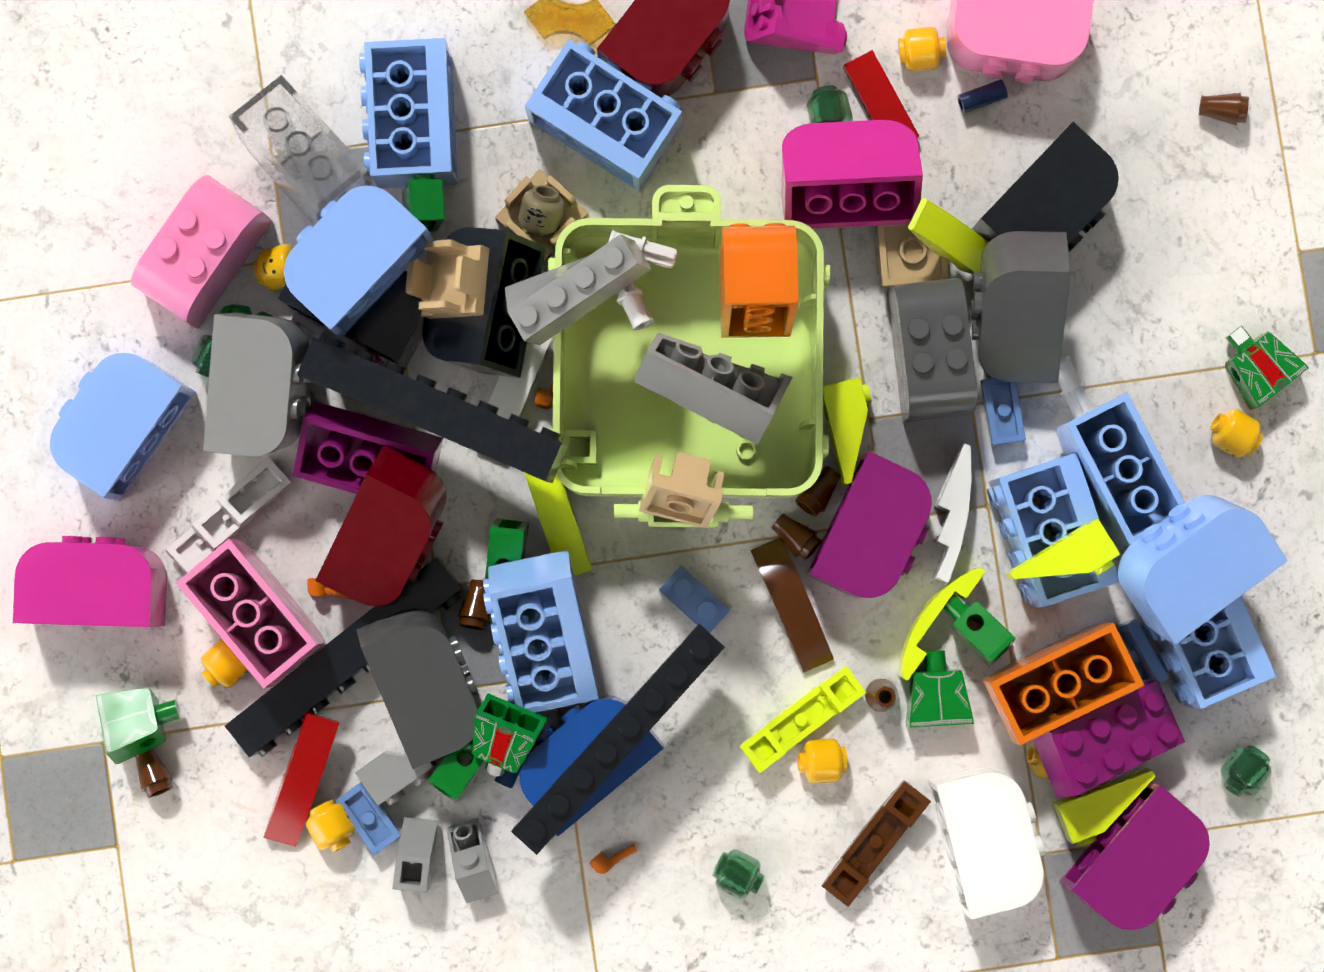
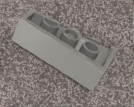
(565, 294)
(712, 386)

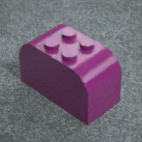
(874, 529)
(1141, 860)

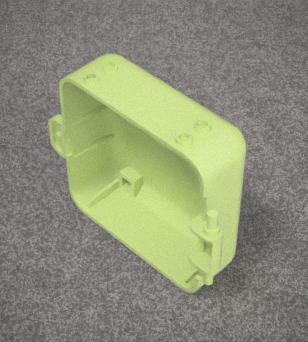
(621, 426)

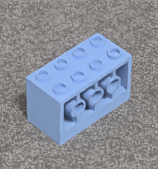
(430, 106)
(600, 135)
(1063, 508)
(540, 632)
(1235, 654)

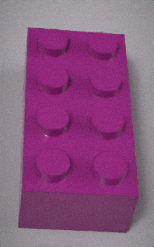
(342, 445)
(1108, 740)

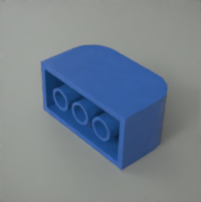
(562, 746)

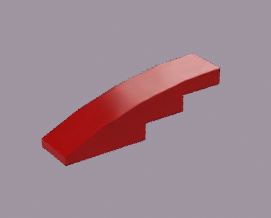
(301, 779)

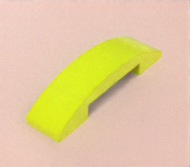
(911, 654)
(802, 718)

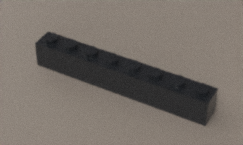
(432, 409)
(333, 666)
(617, 739)

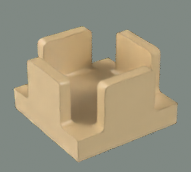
(509, 214)
(905, 258)
(450, 280)
(684, 493)

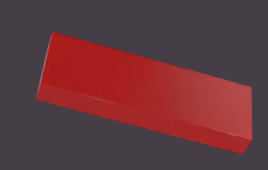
(876, 90)

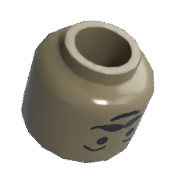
(541, 211)

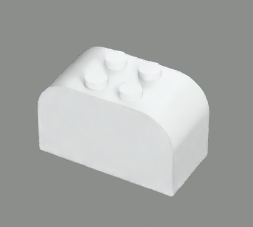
(988, 840)

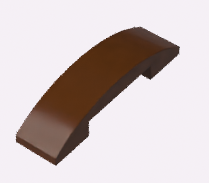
(792, 604)
(875, 842)

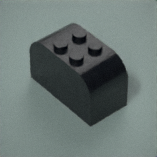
(1057, 192)
(387, 328)
(491, 340)

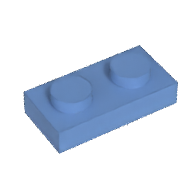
(1002, 411)
(694, 599)
(1147, 662)
(369, 820)

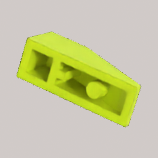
(846, 416)
(1079, 552)
(1096, 809)

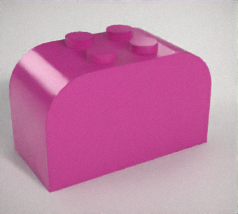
(851, 174)
(90, 584)

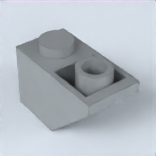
(389, 774)
(415, 855)
(472, 861)

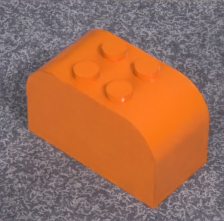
(758, 280)
(1062, 682)

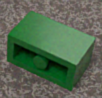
(425, 200)

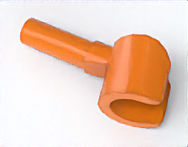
(544, 398)
(317, 589)
(603, 864)

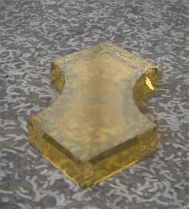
(583, 20)

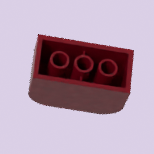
(665, 41)
(386, 530)

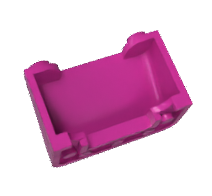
(795, 25)

